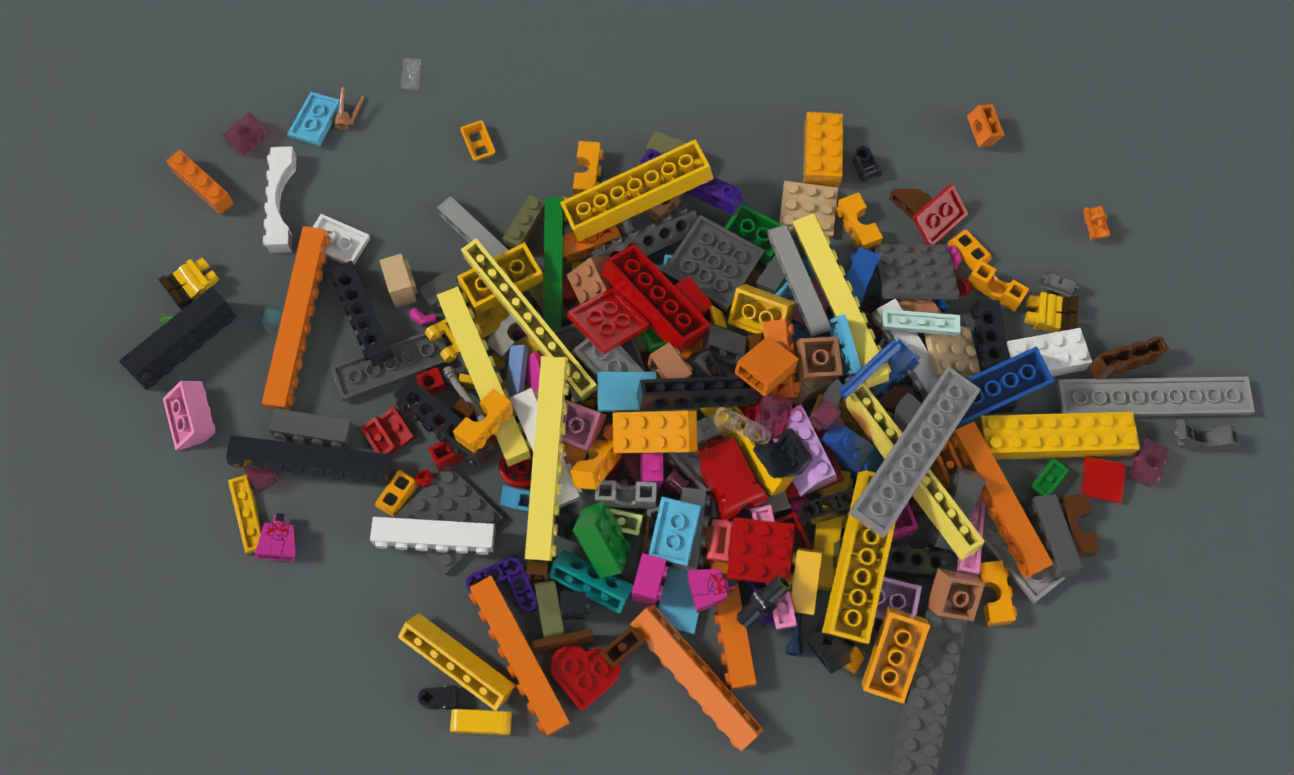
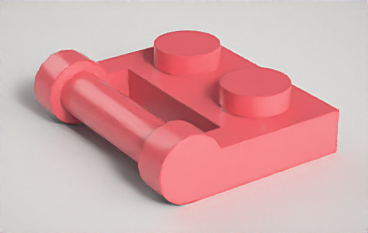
(713, 555)

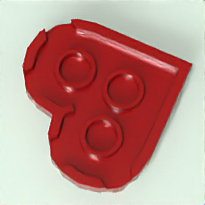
(583, 674)

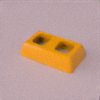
(486, 142)
(965, 252)
(403, 495)

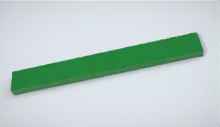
(553, 263)

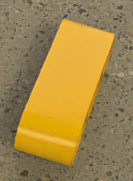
(480, 722)

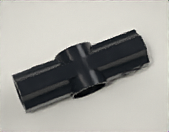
(763, 601)

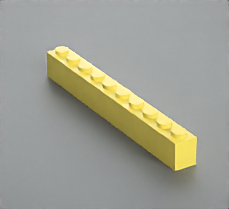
(838, 292)
(526, 316)
(481, 370)
(546, 459)
(930, 493)

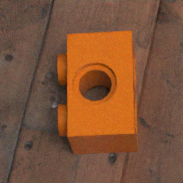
(985, 125)

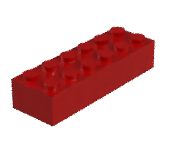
(655, 298)

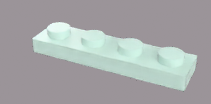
(921, 322)

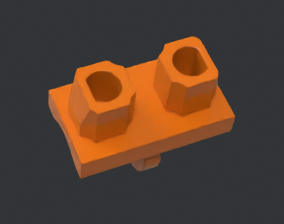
(1096, 223)

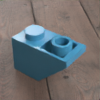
(515, 497)

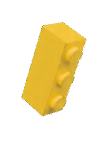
(805, 580)

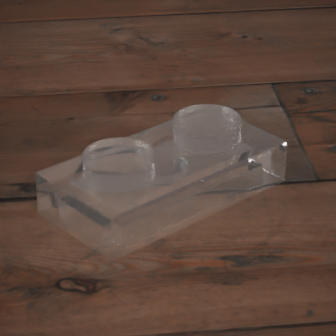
(411, 75)

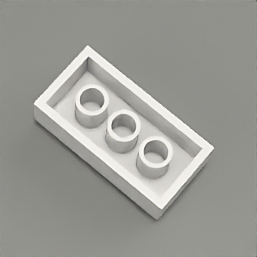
(1062, 351)

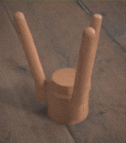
(342, 119)

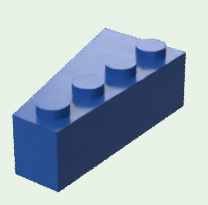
(899, 364)
(852, 450)

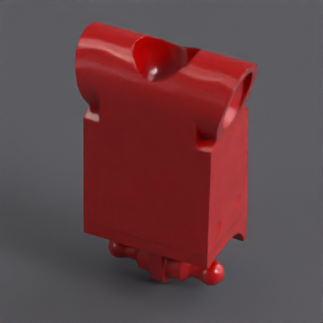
(729, 477)

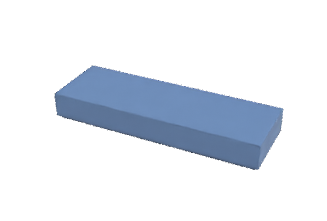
(517, 369)

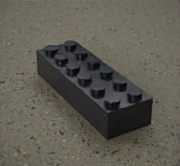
(178, 338)

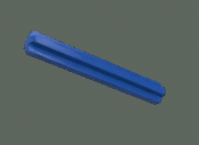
(870, 368)

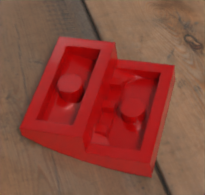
(388, 432)
(1103, 479)

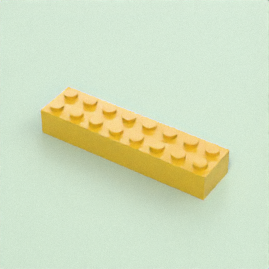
(637, 190)
(1060, 435)
(857, 576)

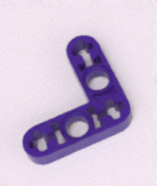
(512, 577)

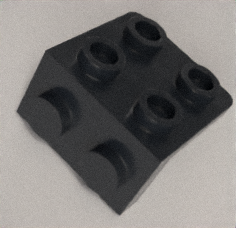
(785, 456)

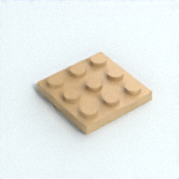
(805, 199)
(953, 351)

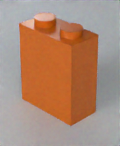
(766, 366)

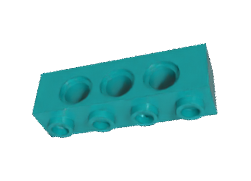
(582, 576)

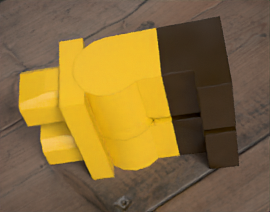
(188, 282)
(1052, 312)

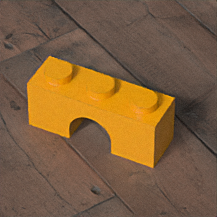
(588, 155)
(862, 235)
(985, 281)
(475, 434)
(590, 473)
(1001, 611)

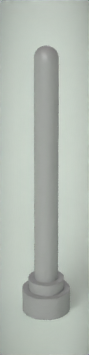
(450, 375)

